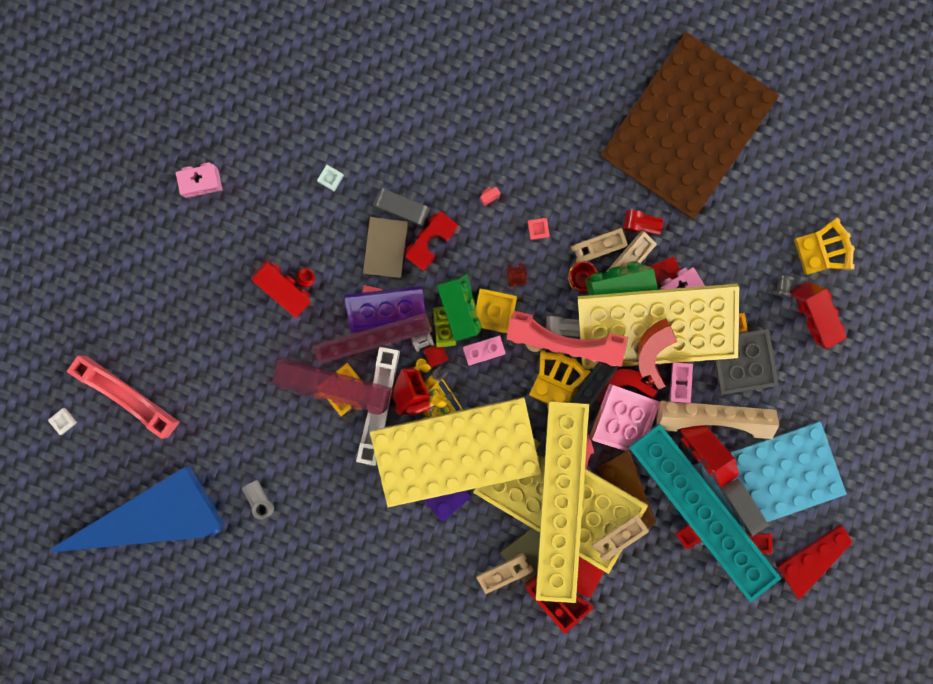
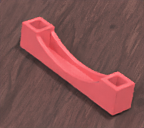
(527, 331)
(147, 412)

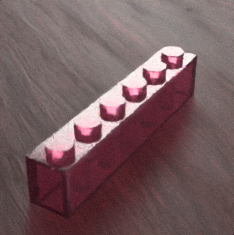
(373, 338)
(331, 385)

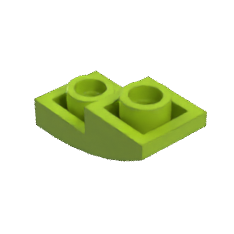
(442, 328)

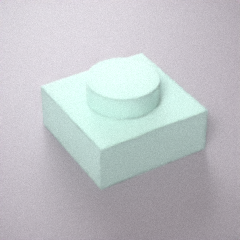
(330, 178)

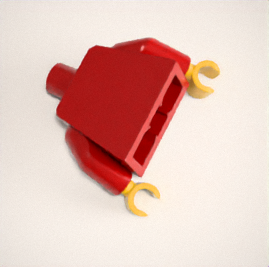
(411, 392)

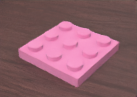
(623, 418)

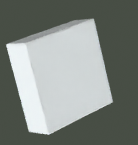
(62, 421)

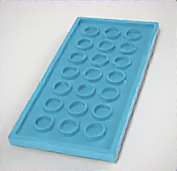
(785, 473)

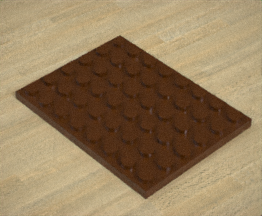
(689, 126)

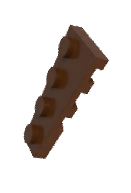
(623, 474)

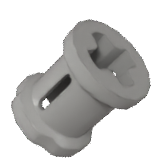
(422, 341)

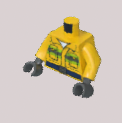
(436, 385)

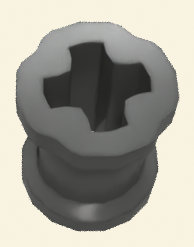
(783, 286)

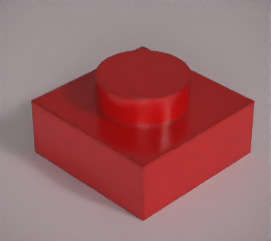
(435, 355)
(687, 537)

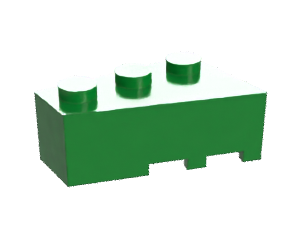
(630, 278)
(460, 307)

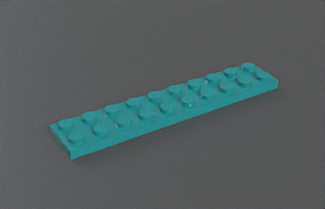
(704, 513)

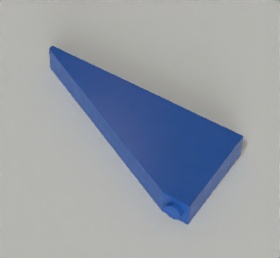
(166, 512)

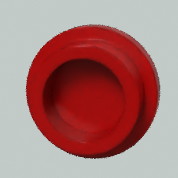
(305, 277)

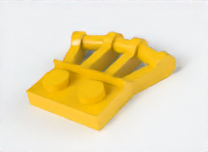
(813, 252)
(549, 389)

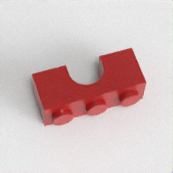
(441, 227)

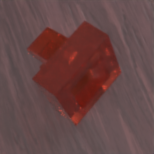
(516, 276)

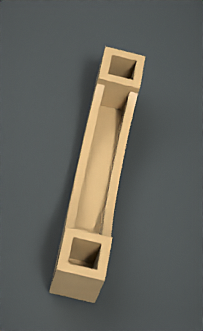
(678, 415)

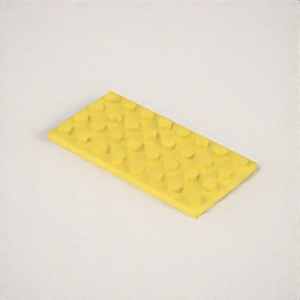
(701, 318)
(455, 452)
(602, 508)

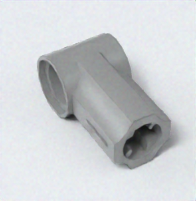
(562, 326)
(257, 498)

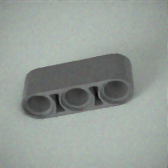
(401, 207)
(744, 507)

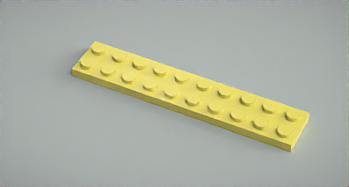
(562, 501)

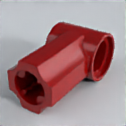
(636, 222)

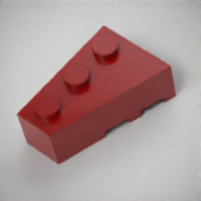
(281, 288)
(820, 314)
(711, 453)
(562, 613)

